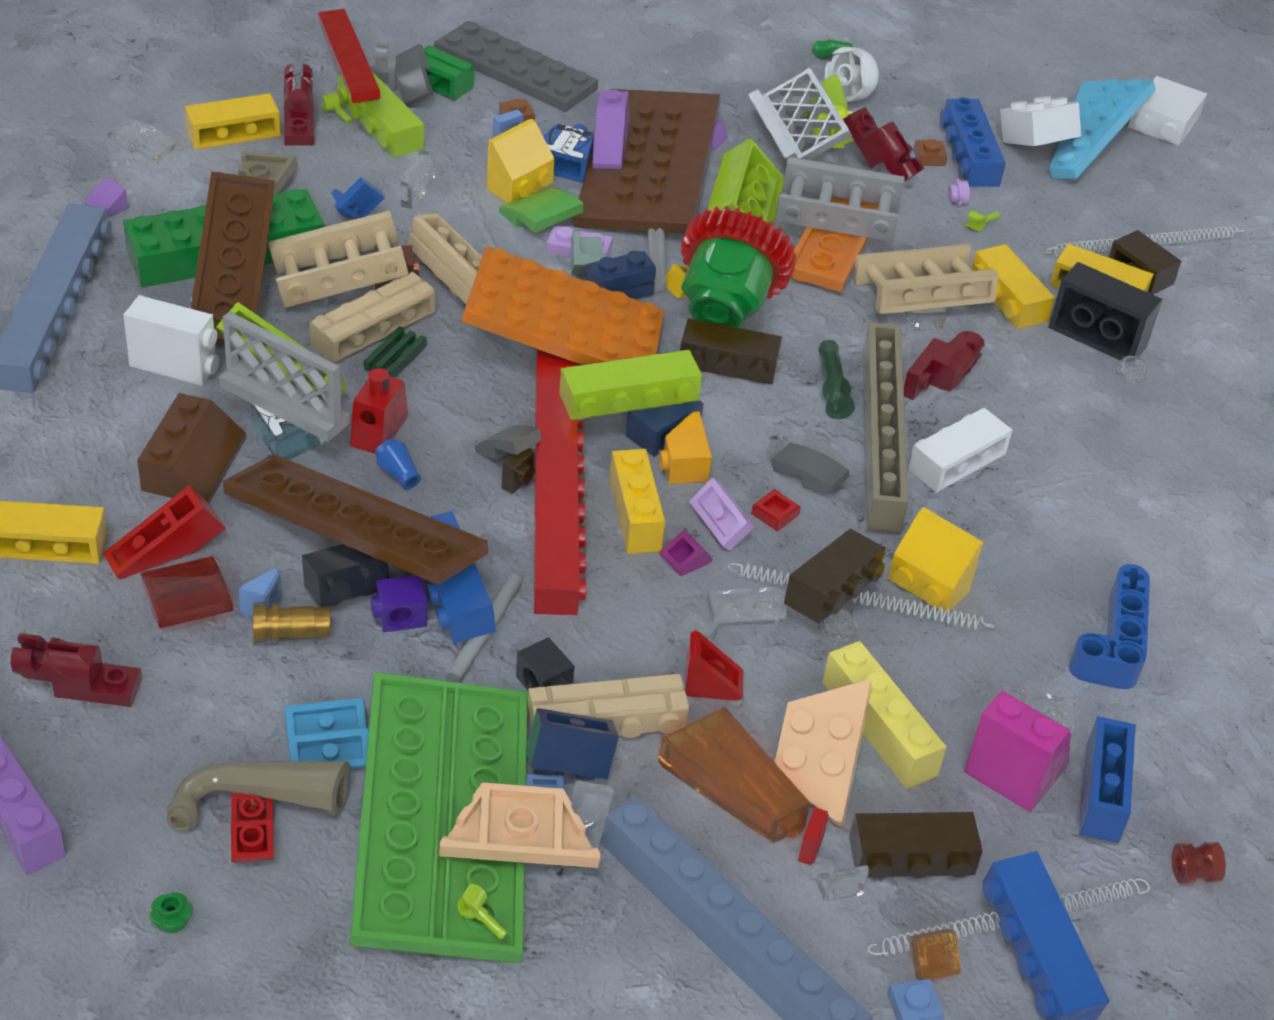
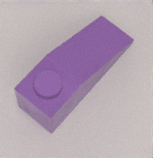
(611, 129)

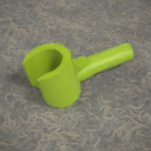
(332, 103)
(979, 220)
(471, 906)

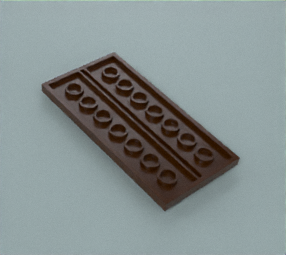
(660, 167)

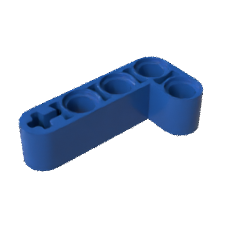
(1120, 655)

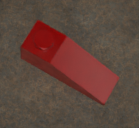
(167, 534)

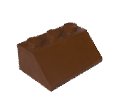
(190, 448)

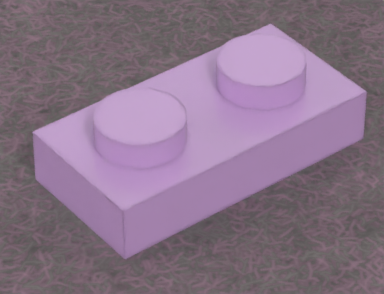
(560, 241)
(721, 514)

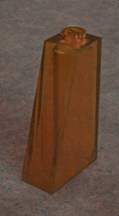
(735, 774)

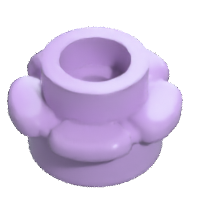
(959, 192)

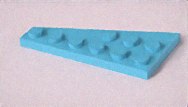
(1103, 113)

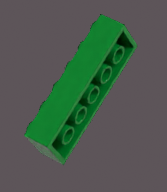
(168, 244)

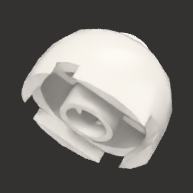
(856, 72)

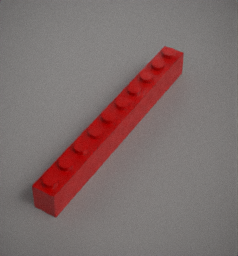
(557, 495)

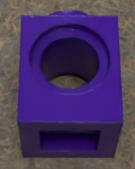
(400, 603)

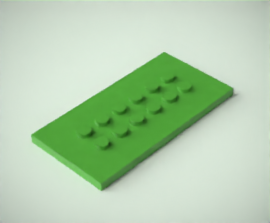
(422, 765)

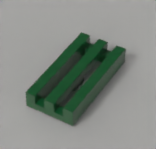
(390, 351)

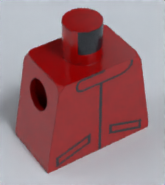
(378, 410)

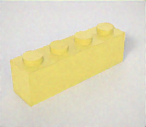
(891, 720)

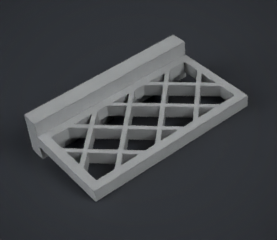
(777, 124)
(274, 391)

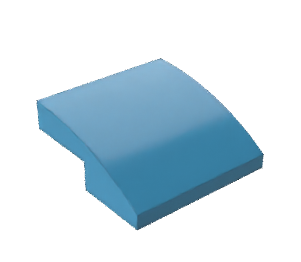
(328, 731)

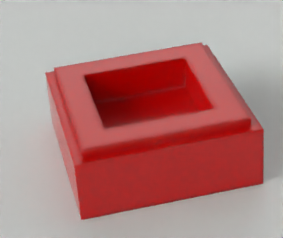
(775, 510)
(813, 836)

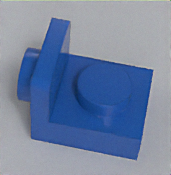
(358, 199)

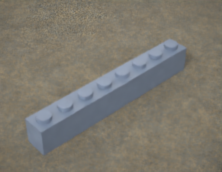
(51, 296)
(724, 918)

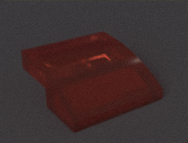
(186, 592)

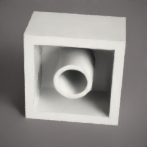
(1041, 121)

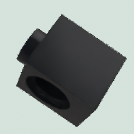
(543, 666)

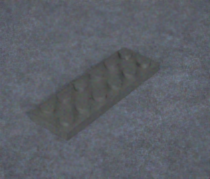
(518, 66)

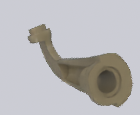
(299, 782)

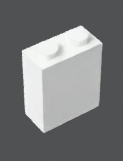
(1169, 111)
(171, 340)

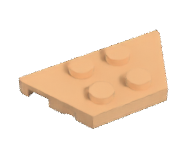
(823, 745)
(520, 826)

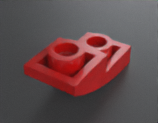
(251, 828)

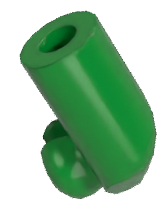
(825, 49)

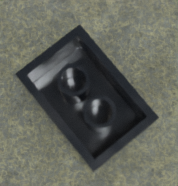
(1104, 312)

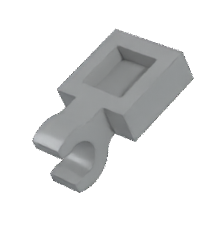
(381, 67)

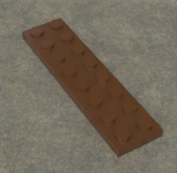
(357, 518)

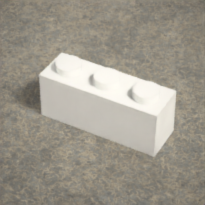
(959, 449)

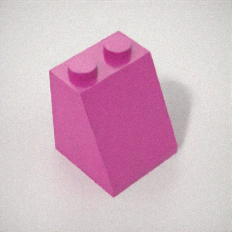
(1018, 751)

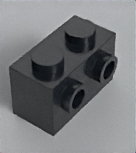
(341, 574)

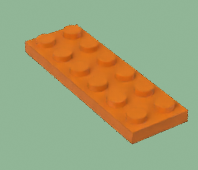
(828, 256)

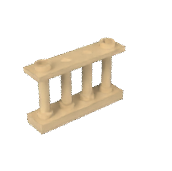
(333, 243)
(925, 279)

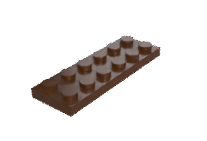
(232, 245)

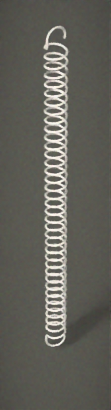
(1174, 239)
(874, 604)
(997, 917)

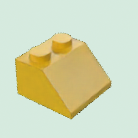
(519, 162)
(936, 561)

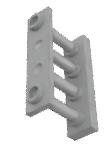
(845, 183)

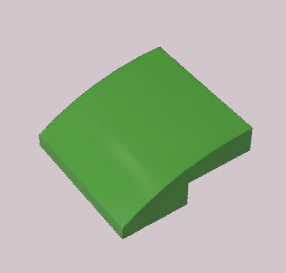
(542, 209)

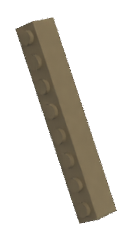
(884, 428)

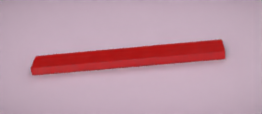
(349, 56)

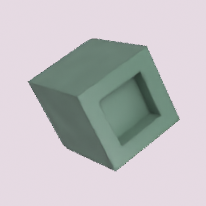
(584, 251)

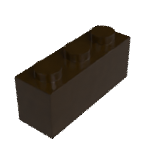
(732, 350)
(835, 576)
(916, 844)

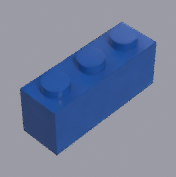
(1108, 779)

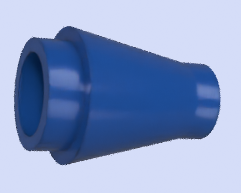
(397, 462)

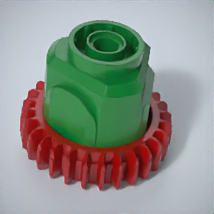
(733, 265)

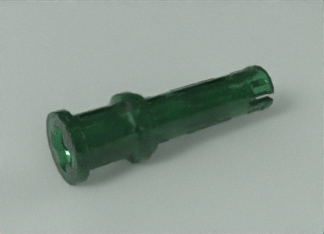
(836, 387)

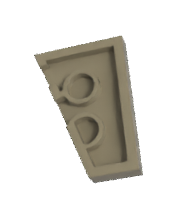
(268, 166)

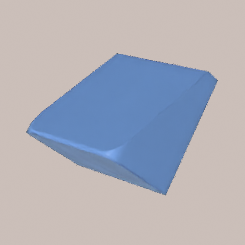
(261, 590)

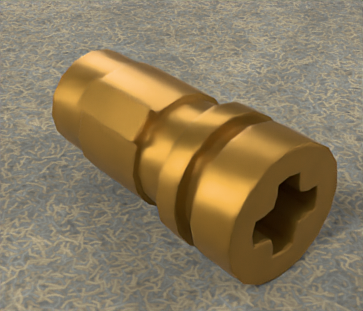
(291, 622)

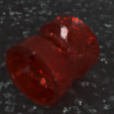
(1198, 862)

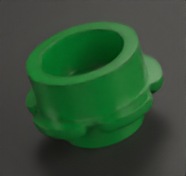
(173, 920)

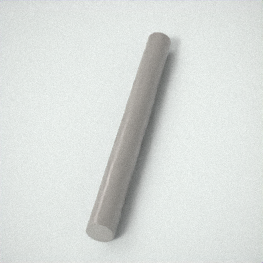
(473, 645)

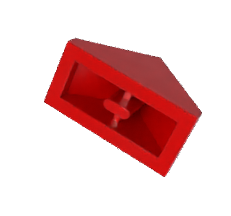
(711, 672)

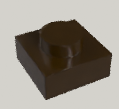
(517, 471)

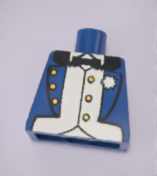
(570, 150)

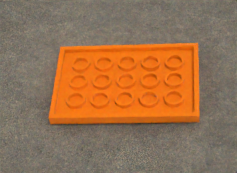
(559, 311)

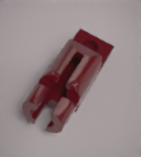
(298, 108)
(882, 144)
(943, 363)
(75, 670)

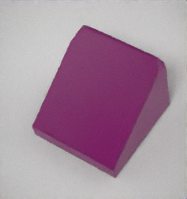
(685, 554)

